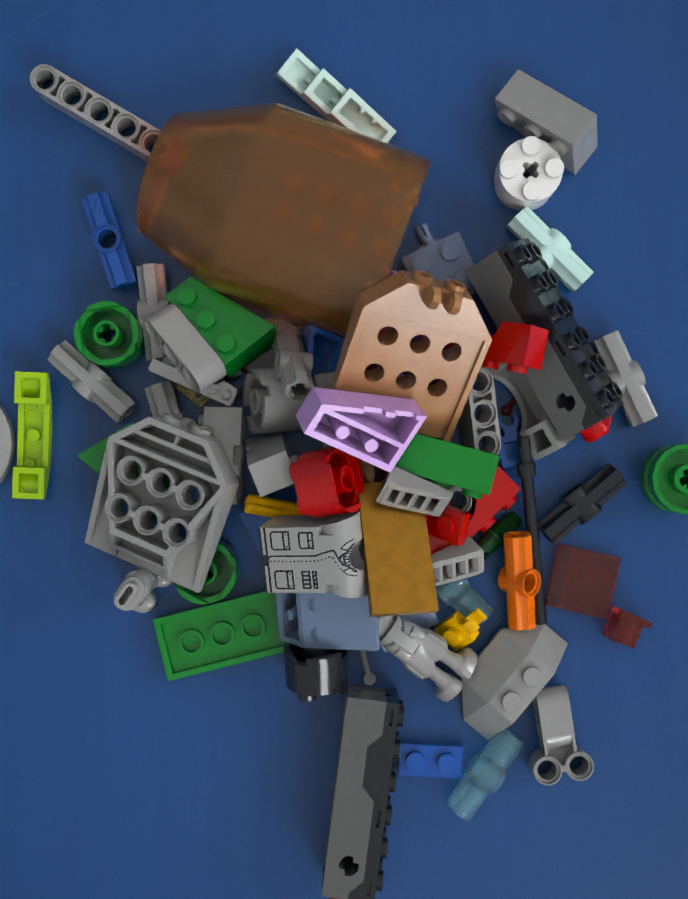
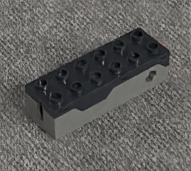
(572, 376)
(361, 791)

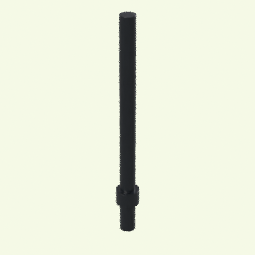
(527, 470)

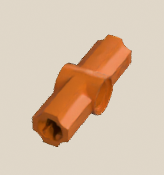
(519, 580)

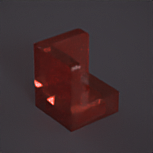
(624, 627)

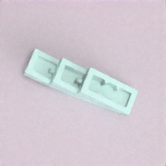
(331, 98)

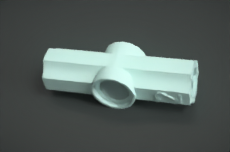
(554, 248)

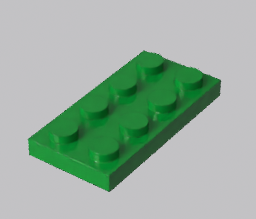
(219, 635)

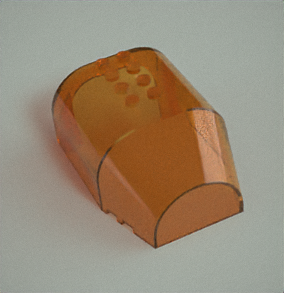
(279, 208)

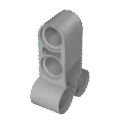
(556, 738)

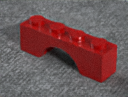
(516, 346)
(482, 510)

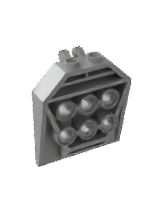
(189, 459)

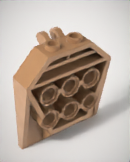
(414, 307)

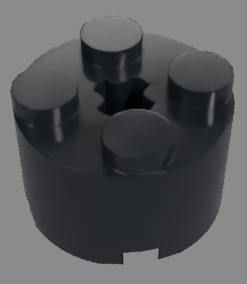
(316, 671)

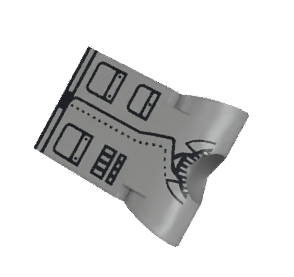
(313, 555)

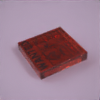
(582, 581)

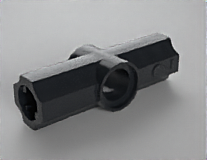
(581, 503)

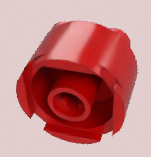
(327, 482)

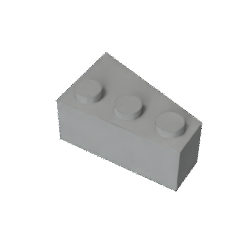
(549, 116)

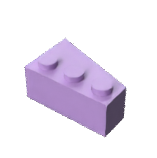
(361, 423)

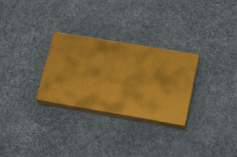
(395, 558)

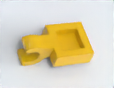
(460, 630)

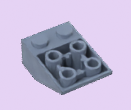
(327, 621)

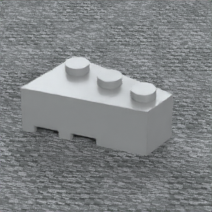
(228, 427)
(269, 461)

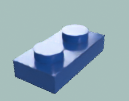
(430, 759)

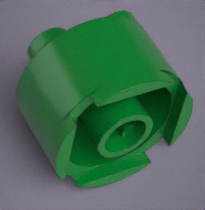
(94, 327)
(217, 585)

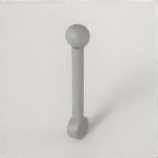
(369, 677)

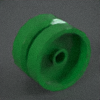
(661, 477)

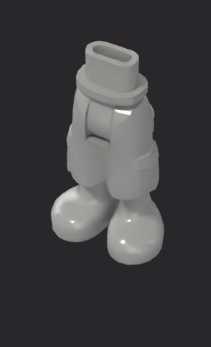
(137, 591)
(419, 651)

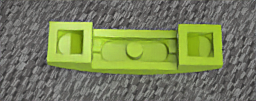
(34, 435)

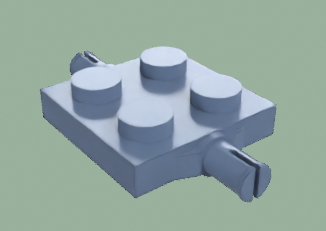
(441, 258)

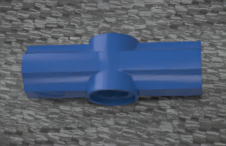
(104, 224)

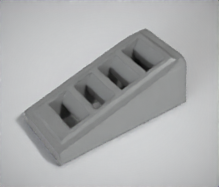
(403, 489)
(458, 562)

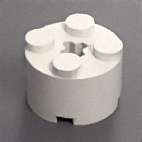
(528, 156)

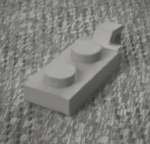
(220, 392)

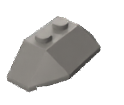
(509, 677)

